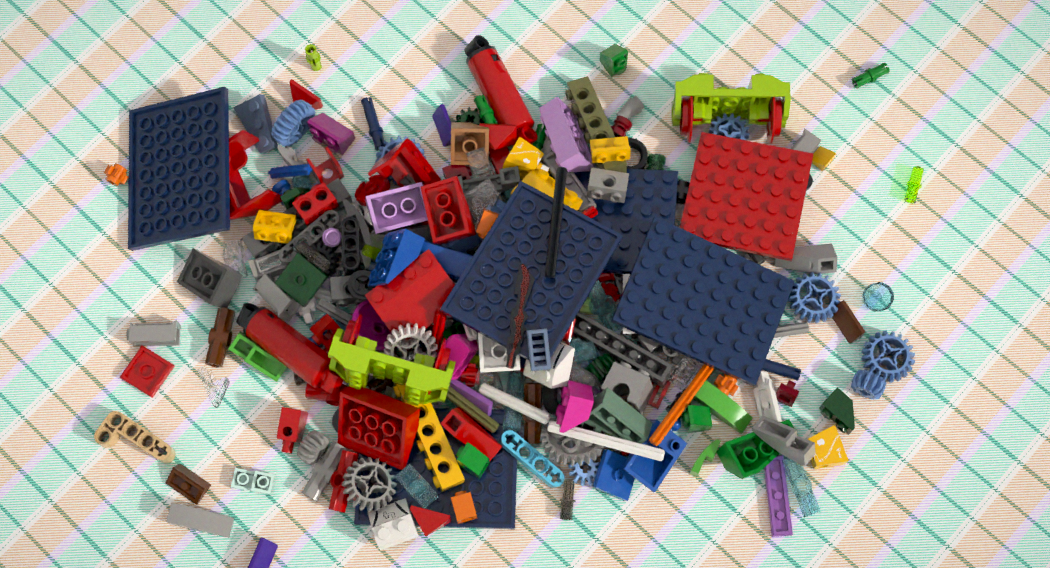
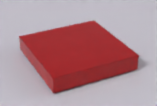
(147, 371)

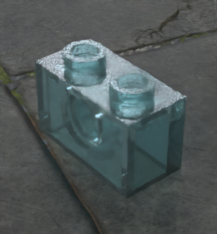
(416, 486)

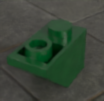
(840, 410)

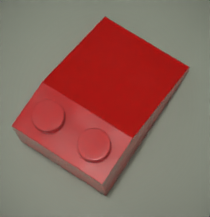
(447, 211)

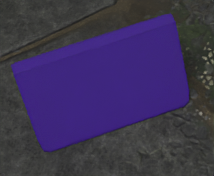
(443, 124)
(263, 554)

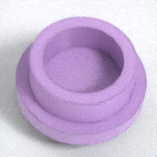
(331, 237)

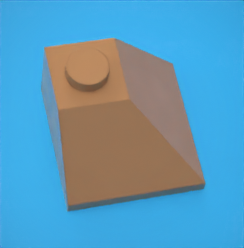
(466, 138)

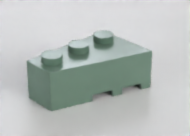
(618, 418)

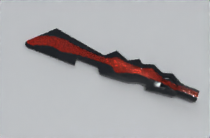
(518, 315)

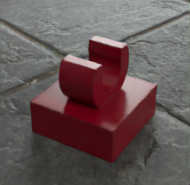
(787, 394)

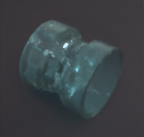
(301, 181)

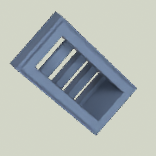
(539, 332)

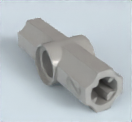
(323, 471)

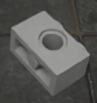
(607, 185)

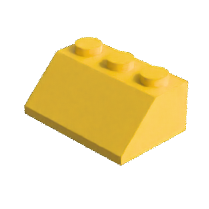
(543, 182)

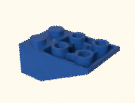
(397, 253)

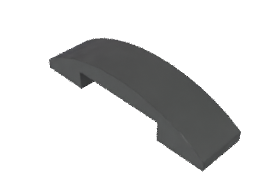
(504, 181)
(352, 211)

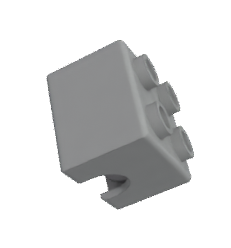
(626, 381)

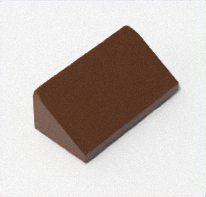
(848, 323)
(187, 483)

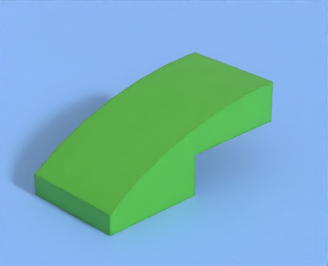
(708, 454)

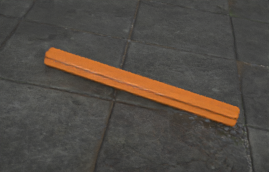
(680, 405)

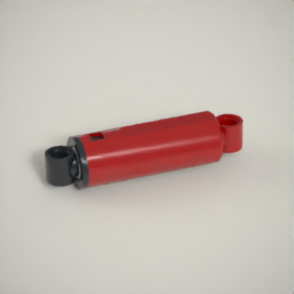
(499, 88)
(289, 347)

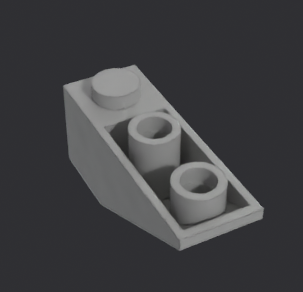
(811, 259)

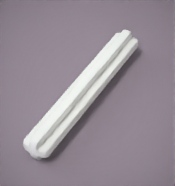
(514, 403)

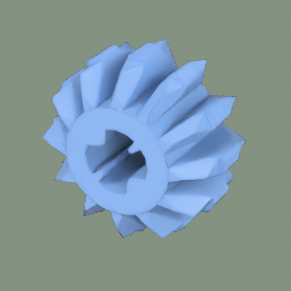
(578, 472)

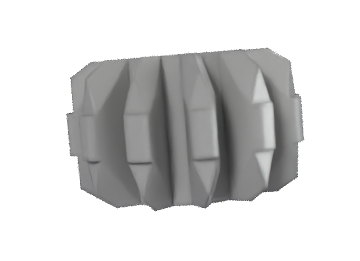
(312, 447)

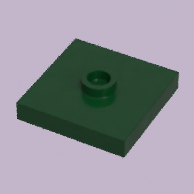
(301, 280)

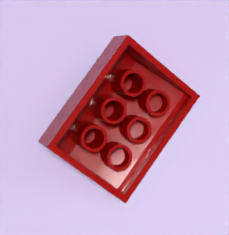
(413, 294)
(377, 425)

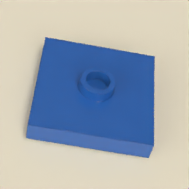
(612, 477)

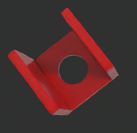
(331, 164)

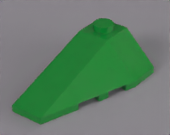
(747, 454)

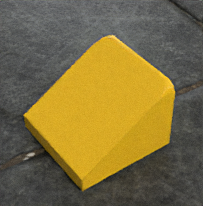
(823, 157)

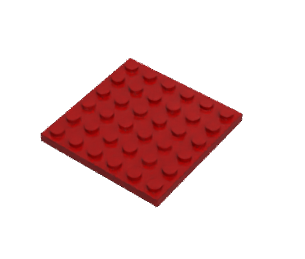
(747, 195)

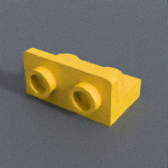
(610, 149)
(274, 226)

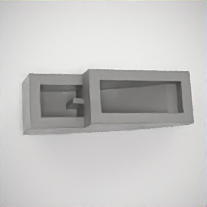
(784, 440)
(200, 520)

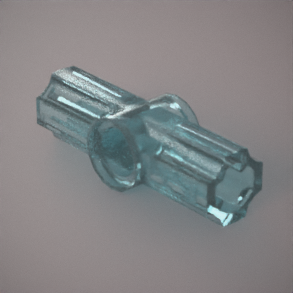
(603, 306)
(584, 351)
(515, 387)
(805, 499)

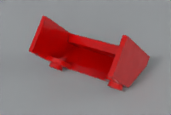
(405, 160)
(240, 202)

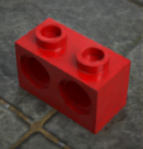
(317, 207)
(319, 327)

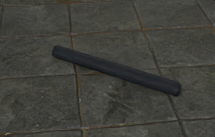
(555, 225)

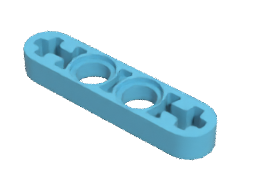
(533, 456)

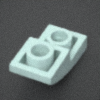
(252, 481)

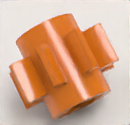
(116, 174)
(726, 384)

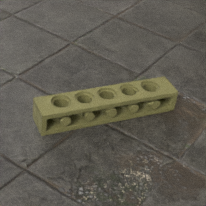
(585, 101)

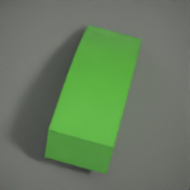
(257, 356)
(723, 407)

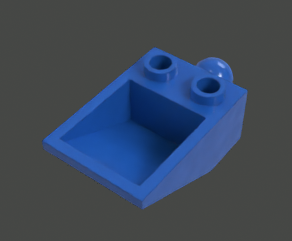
(650, 471)

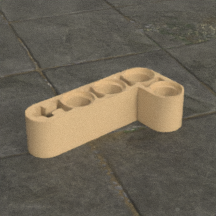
(138, 439)

